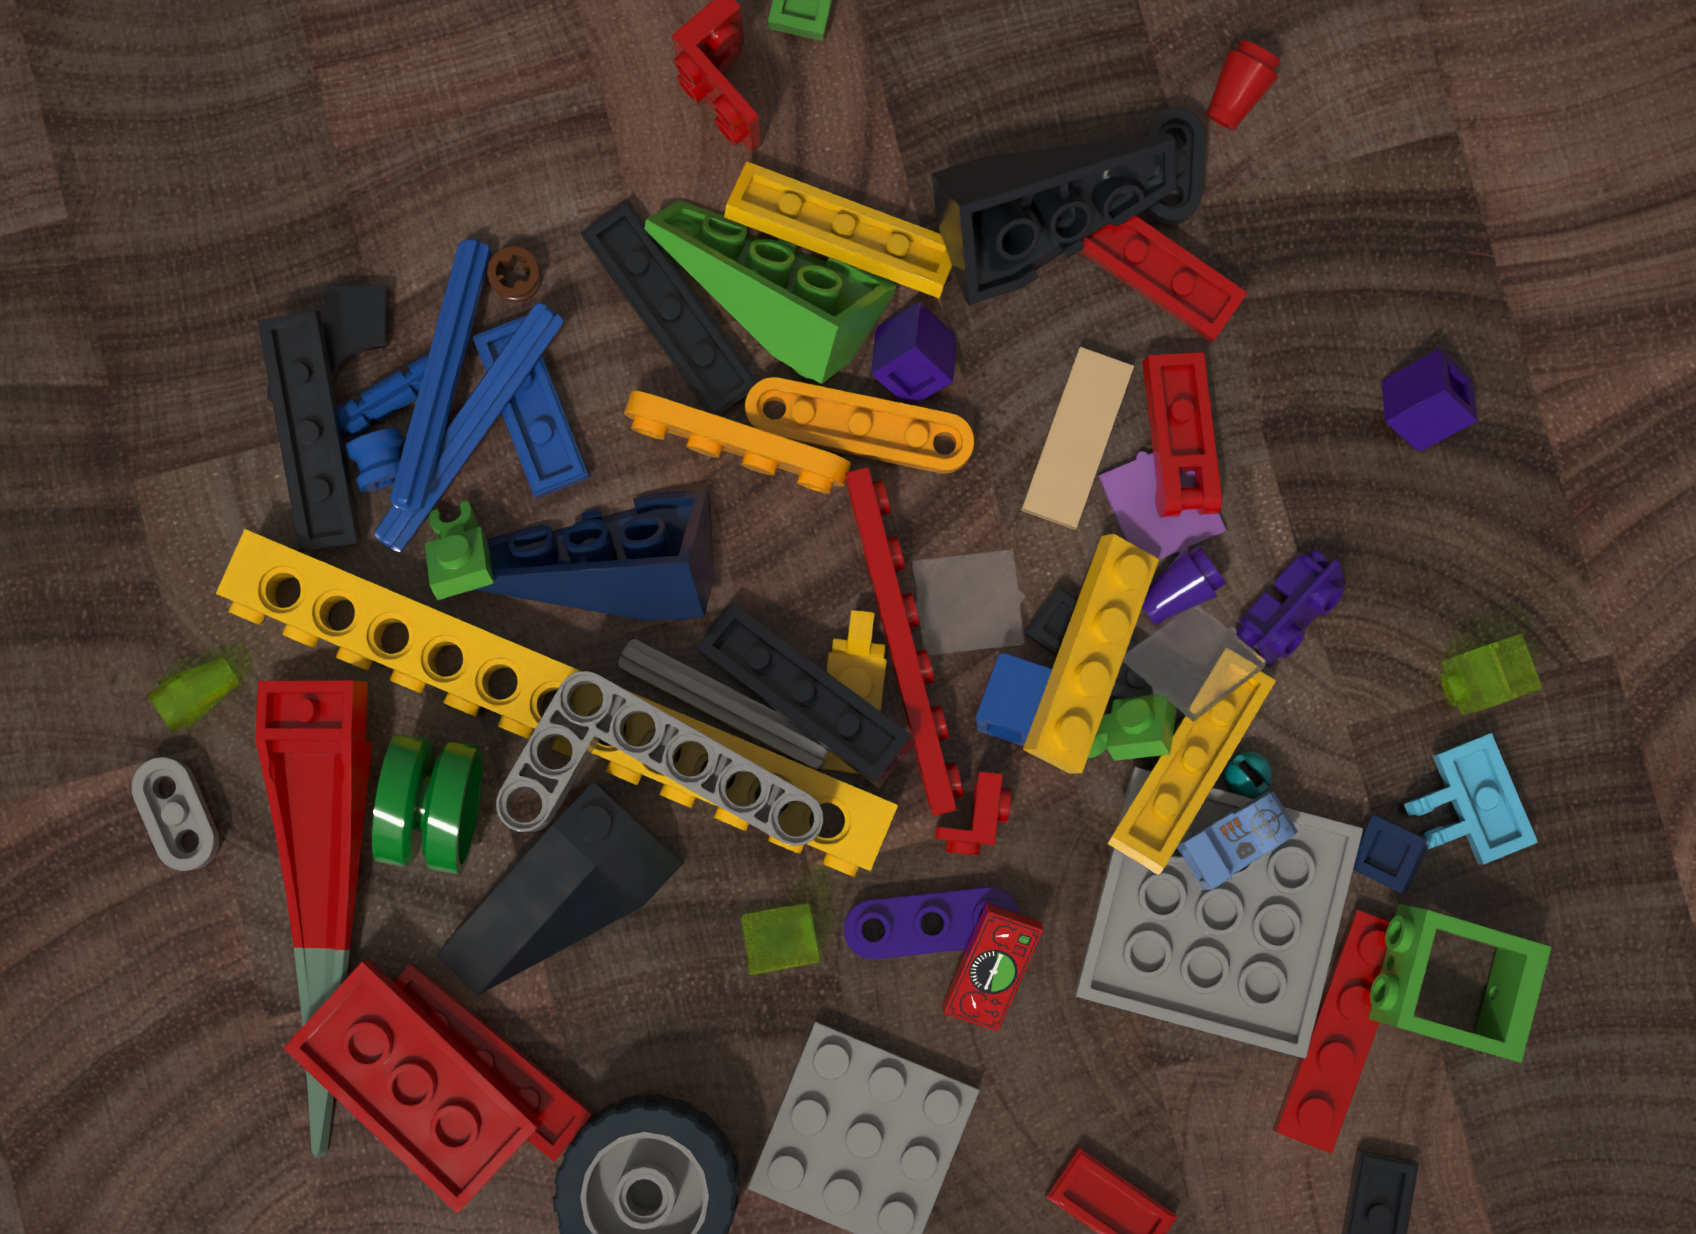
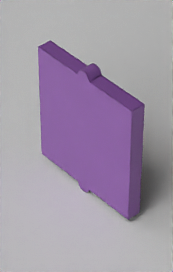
(1133, 502)

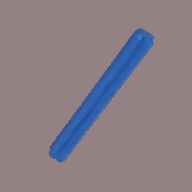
(441, 376)
(476, 418)

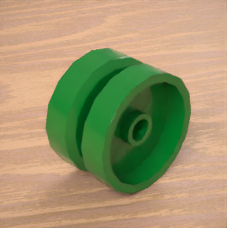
(427, 803)

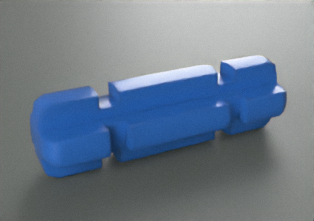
(382, 399)

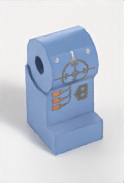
(1236, 840)

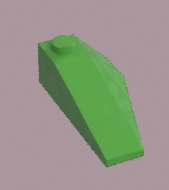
(790, 302)

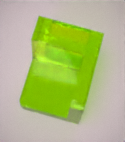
(780, 938)

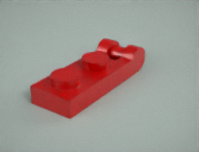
(1182, 433)

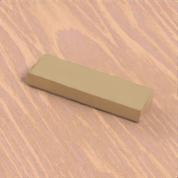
(1077, 438)

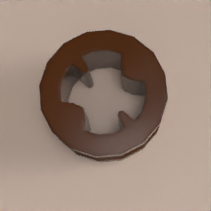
(507, 258)

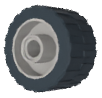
(648, 1171)

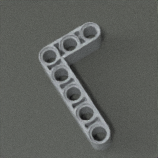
(658, 754)

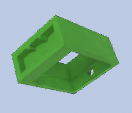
(1509, 994)

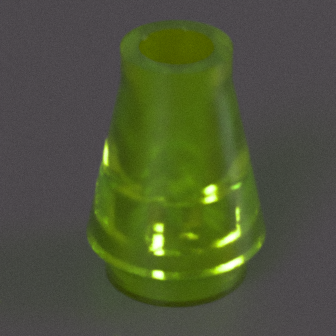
(192, 693)

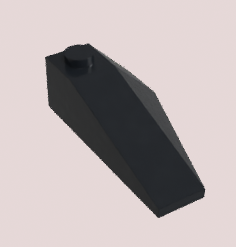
(1028, 207)
(570, 884)

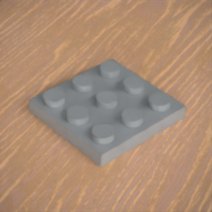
(862, 1136)

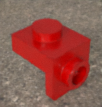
(989, 806)

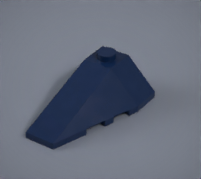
(625, 564)

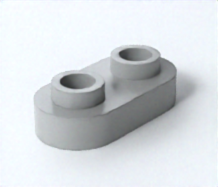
(172, 817)

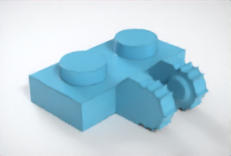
(1483, 801)

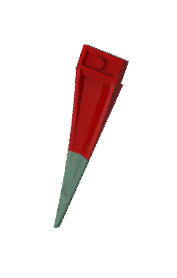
(317, 793)

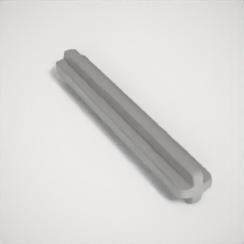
(721, 703)

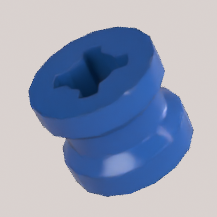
(376, 458)

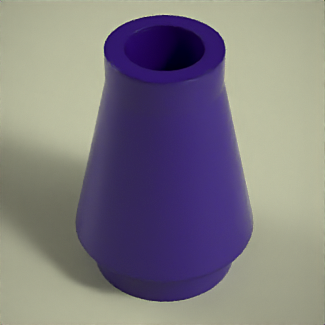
(1182, 585)

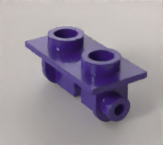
(1308, 592)

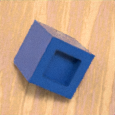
(1012, 698)

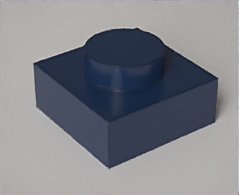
(1390, 854)

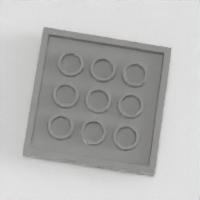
(1229, 957)

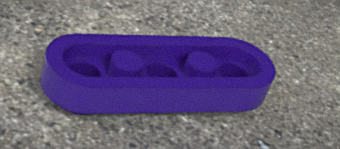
(903, 921)

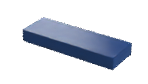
(536, 421)

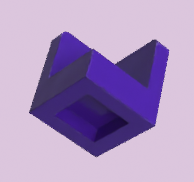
(914, 354)
(1429, 400)

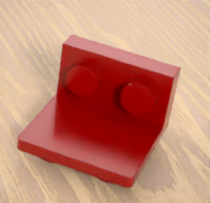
(702, 52)

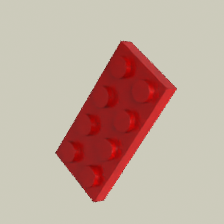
(412, 1085)

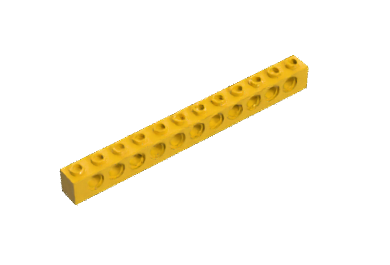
(263, 564)

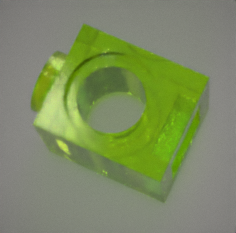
(1489, 675)

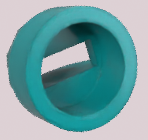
(1239, 782)

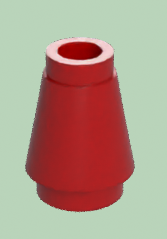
(1242, 83)

